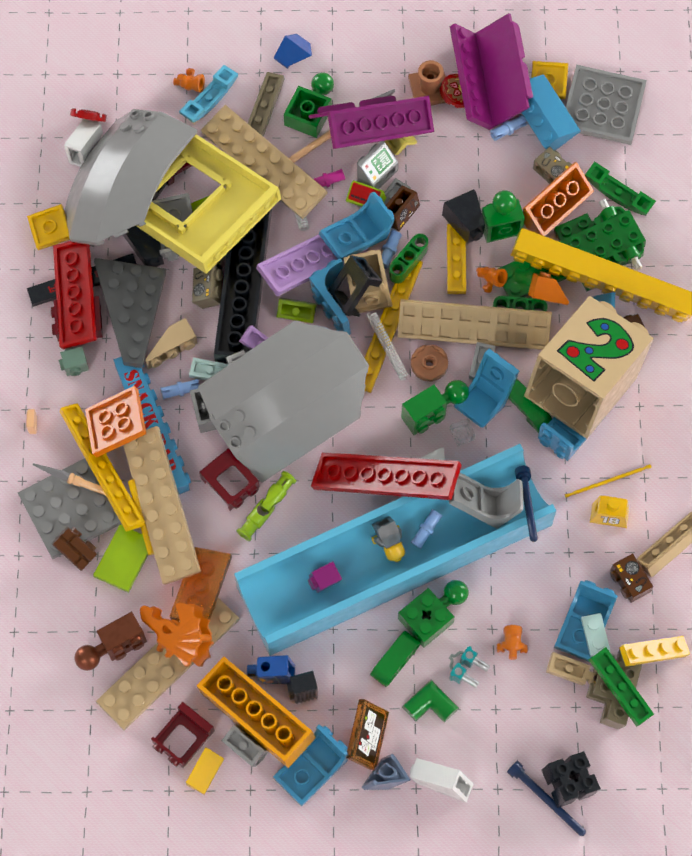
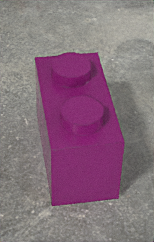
(324, 577)

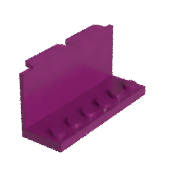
(492, 72)
(377, 120)

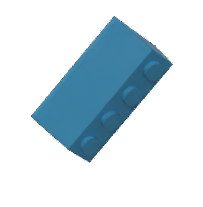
(549, 115)

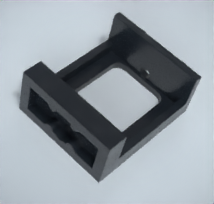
(362, 275)

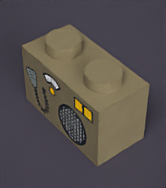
(550, 165)
(207, 287)

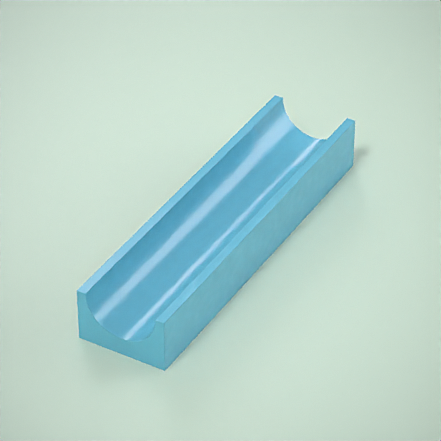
(291, 612)

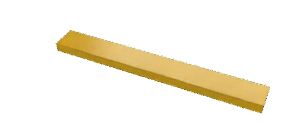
(390, 320)
(102, 469)

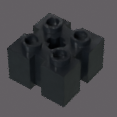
(569, 790)

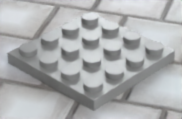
(605, 103)
(57, 504)

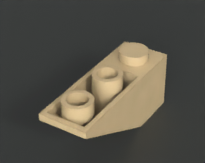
(174, 340)

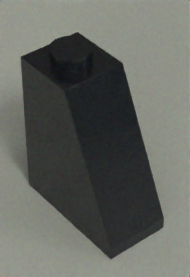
(465, 216)
(144, 246)

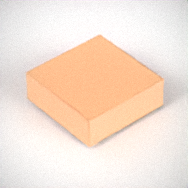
(31, 421)

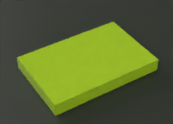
(122, 559)

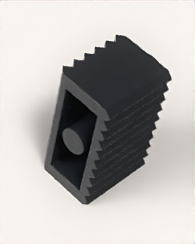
(302, 687)

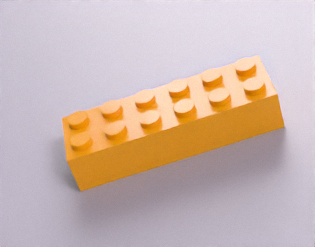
(256, 712)

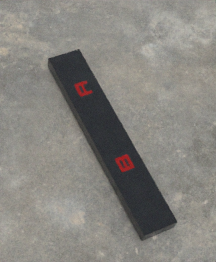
(46, 291)

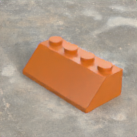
(557, 200)

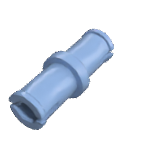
(508, 127)
(389, 248)
(179, 389)
(426, 528)

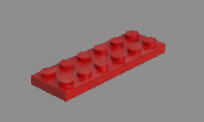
(74, 294)

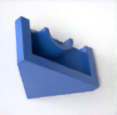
(292, 50)

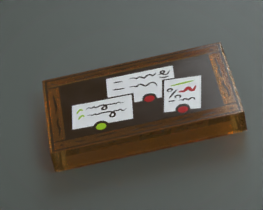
(367, 734)

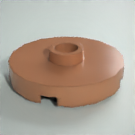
(429, 354)

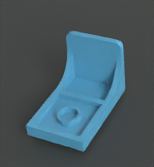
(360, 230)
(320, 284)
(489, 389)
(560, 438)
(587, 601)
(313, 766)

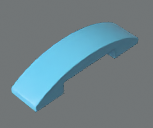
(211, 95)

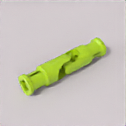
(274, 495)

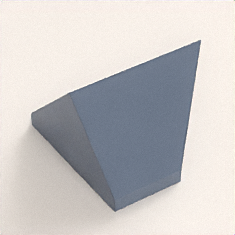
(386, 775)

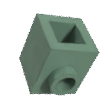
(73, 361)

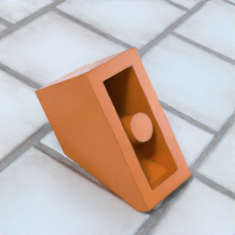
(546, 288)

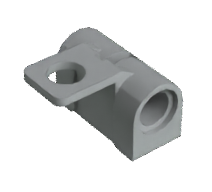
(244, 746)

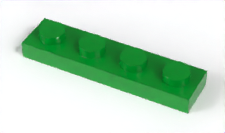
(621, 686)

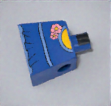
(272, 669)

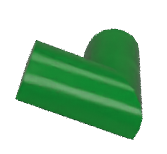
(430, 697)

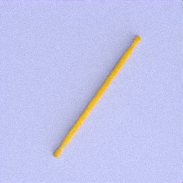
(607, 481)

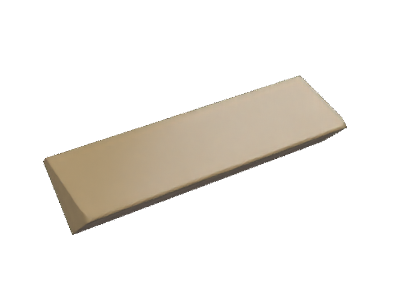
(667, 547)

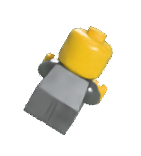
(389, 536)

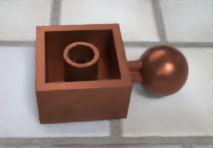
(117, 640)

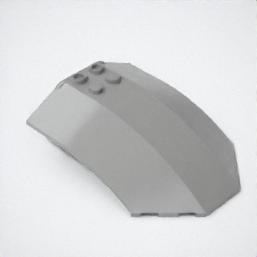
(123, 175)
(286, 396)

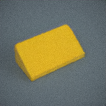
(204, 771)

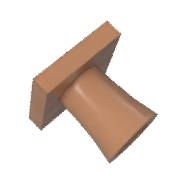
(428, 81)

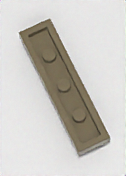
(266, 102)

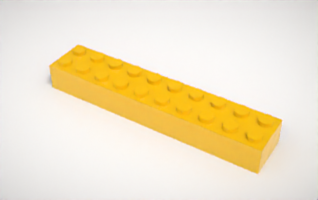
(603, 275)

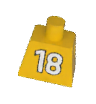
(610, 511)

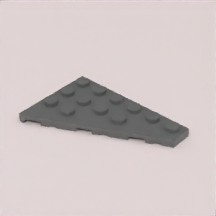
(132, 304)

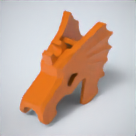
(185, 639)

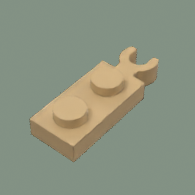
(570, 669)

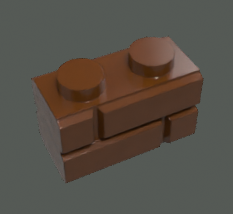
(74, 548)

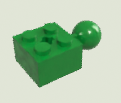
(307, 103)
(502, 217)
(431, 405)
(428, 604)

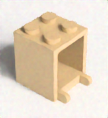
(374, 297)

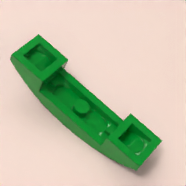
(617, 191)
(534, 414)

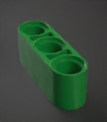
(407, 266)
(525, 303)
(395, 658)

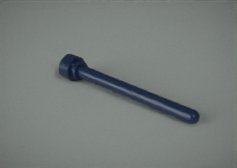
(524, 474)
(518, 772)

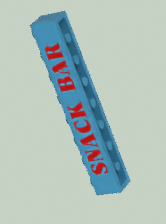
(152, 415)

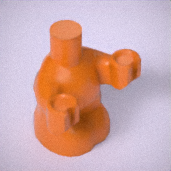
(190, 81)
(493, 277)
(512, 641)

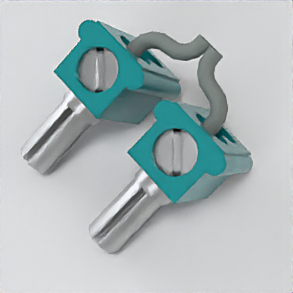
(468, 658)

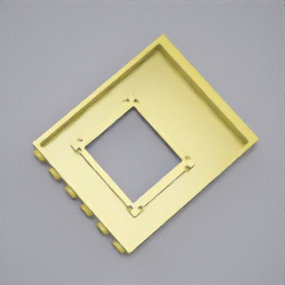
(222, 217)

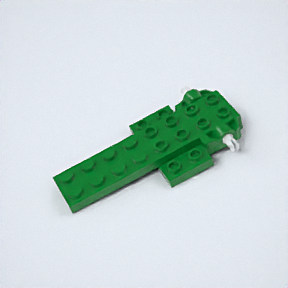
(610, 236)

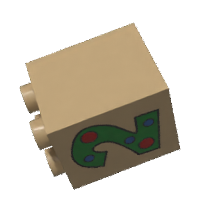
(588, 366)

